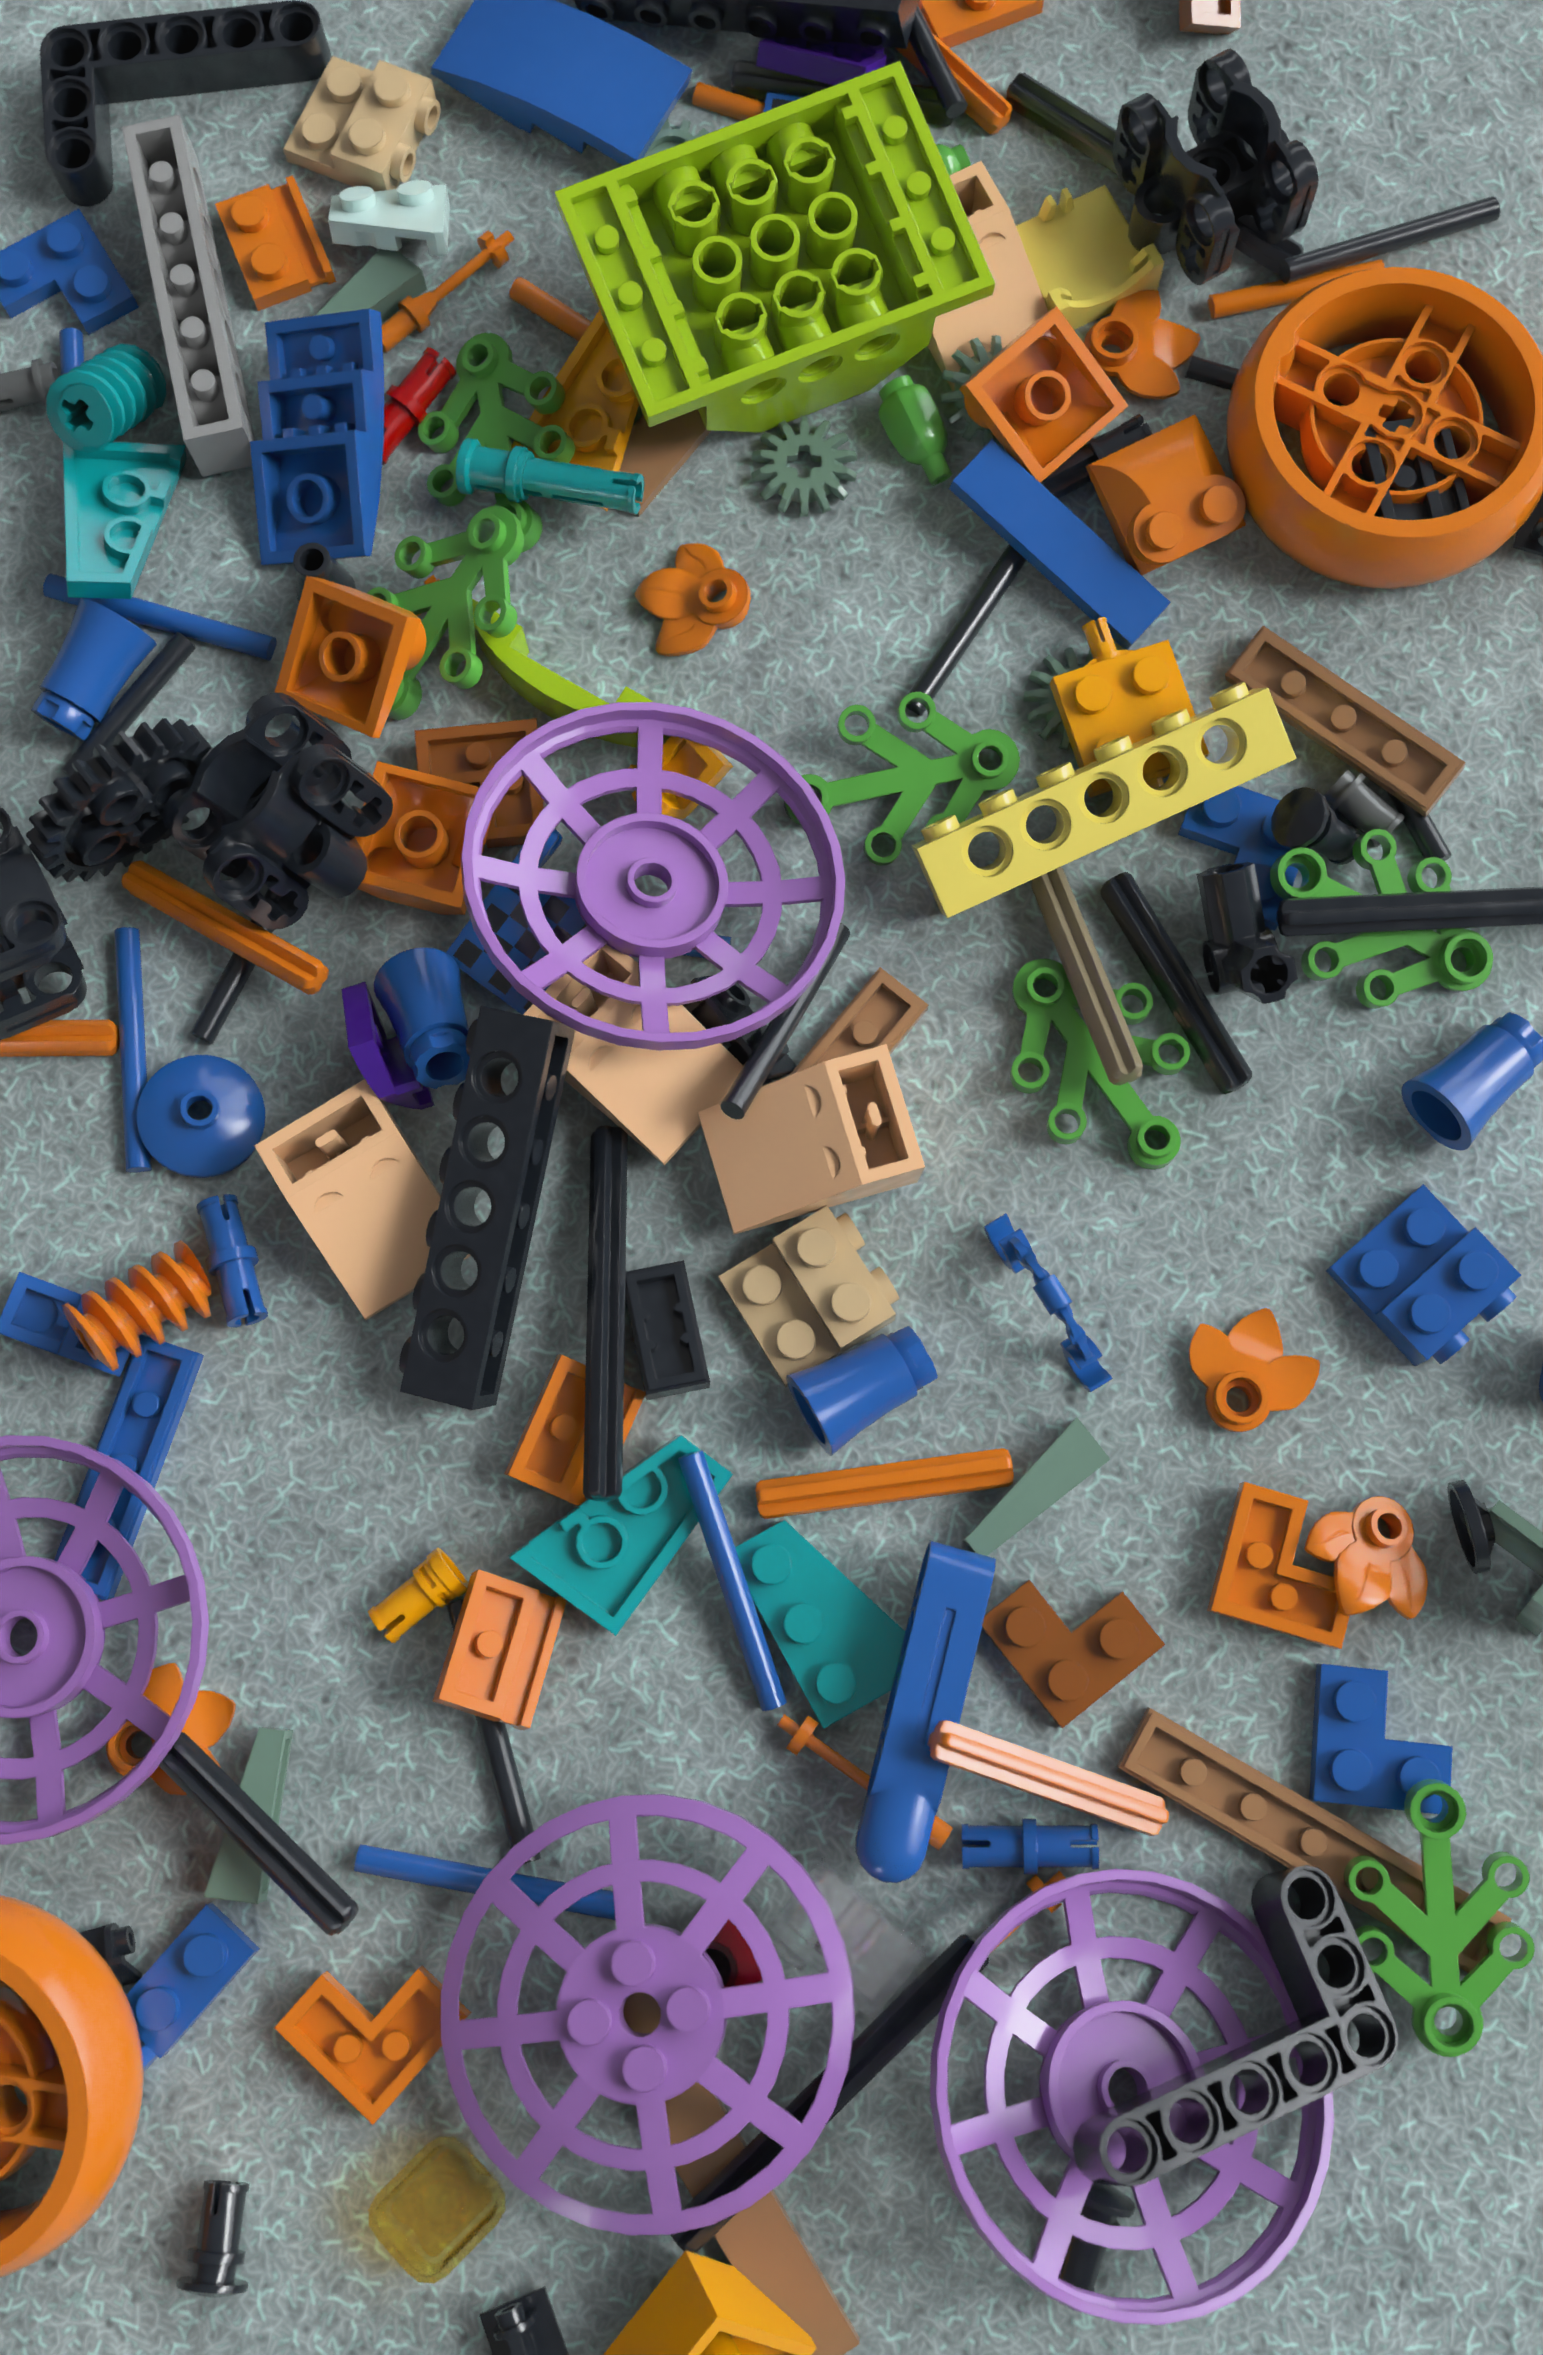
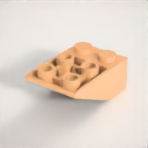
(1016, 294)
(641, 1090)
(814, 1141)
(357, 1194)

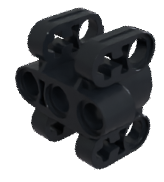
(1235, 170)
(279, 814)
(31, 940)

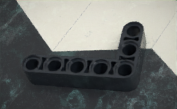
(162, 58)
(1263, 2063)

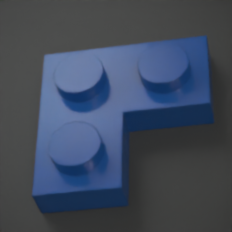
(69, 260)
(1241, 825)
(1350, 1750)

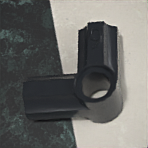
(1239, 945)

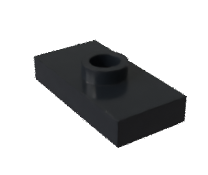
(665, 1330)

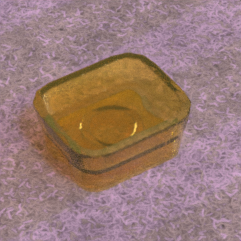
(437, 2209)

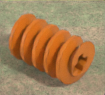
(142, 1306)

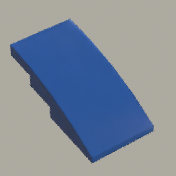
(563, 74)
(320, 436)

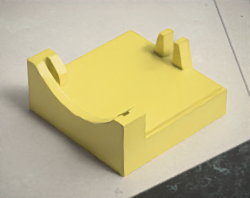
(1086, 256)

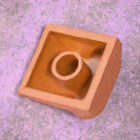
(1043, 395)
(1167, 495)
(349, 654)
(421, 846)

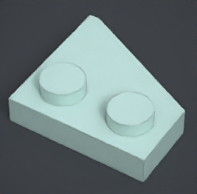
(383, 217)

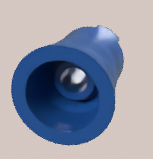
(90, 669)
(427, 1012)
(1474, 1081)
(860, 1386)

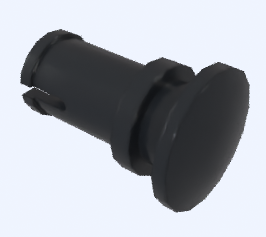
(1308, 822)
(218, 2242)
(1085, 2259)

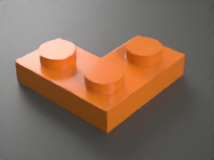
(1258, 1572)
(364, 2054)

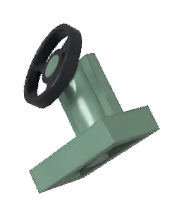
(1482, 1527)

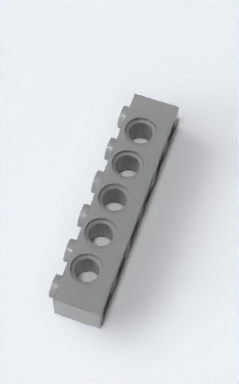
(190, 295)

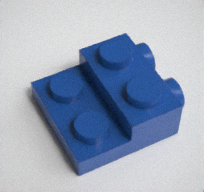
(1425, 1278)

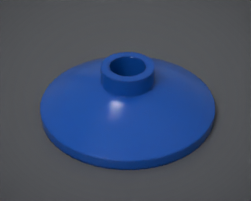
(206, 1145)

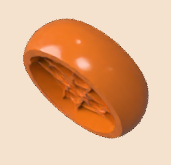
(1411, 327)
(80, 2066)

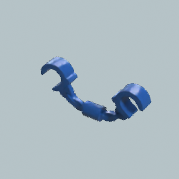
(1078, 1347)

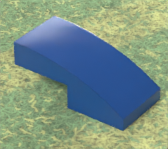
(37, 1318)

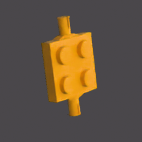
(1119, 697)

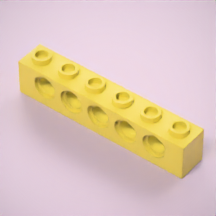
(1254, 747)

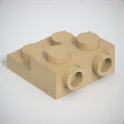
(364, 124)
(810, 1293)

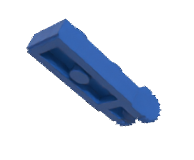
(187, 1980)

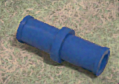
(232, 1260)
(1030, 1846)

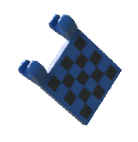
(514, 934)

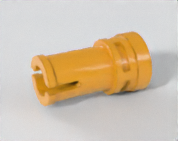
(432, 1585)

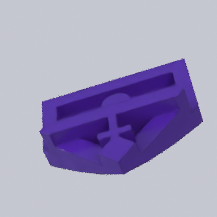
(824, 63)
(377, 1056)

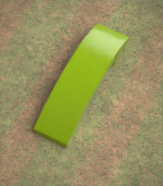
(542, 686)

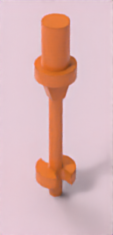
(415, 312)
(803, 1735)

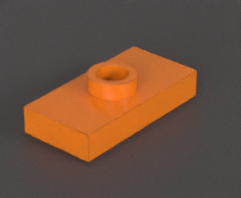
(967, 19)

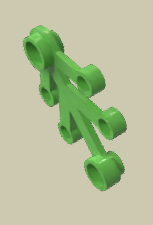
(495, 423)
(450, 599)
(915, 773)
(1387, 878)
(1083, 1059)
(1442, 1929)

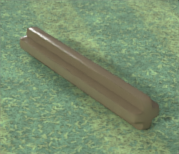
(1087, 978)

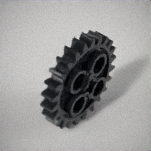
(115, 800)

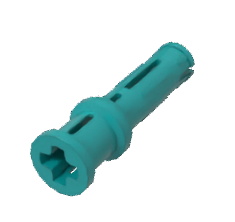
(523, 475)

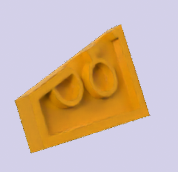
(597, 401)

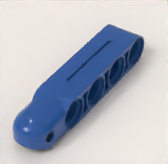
(926, 1688)

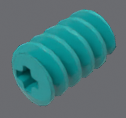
(105, 397)

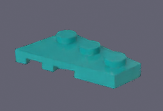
(114, 513)
(615, 1550)
(822, 1622)

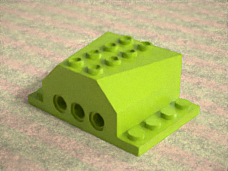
(778, 256)

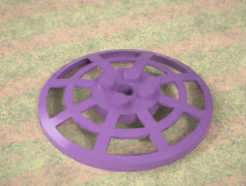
(660, 847)
(73, 1635)
(692, 2003)
(1075, 2087)

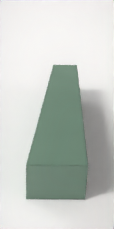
(379, 286)
(1051, 1477)
(234, 1872)

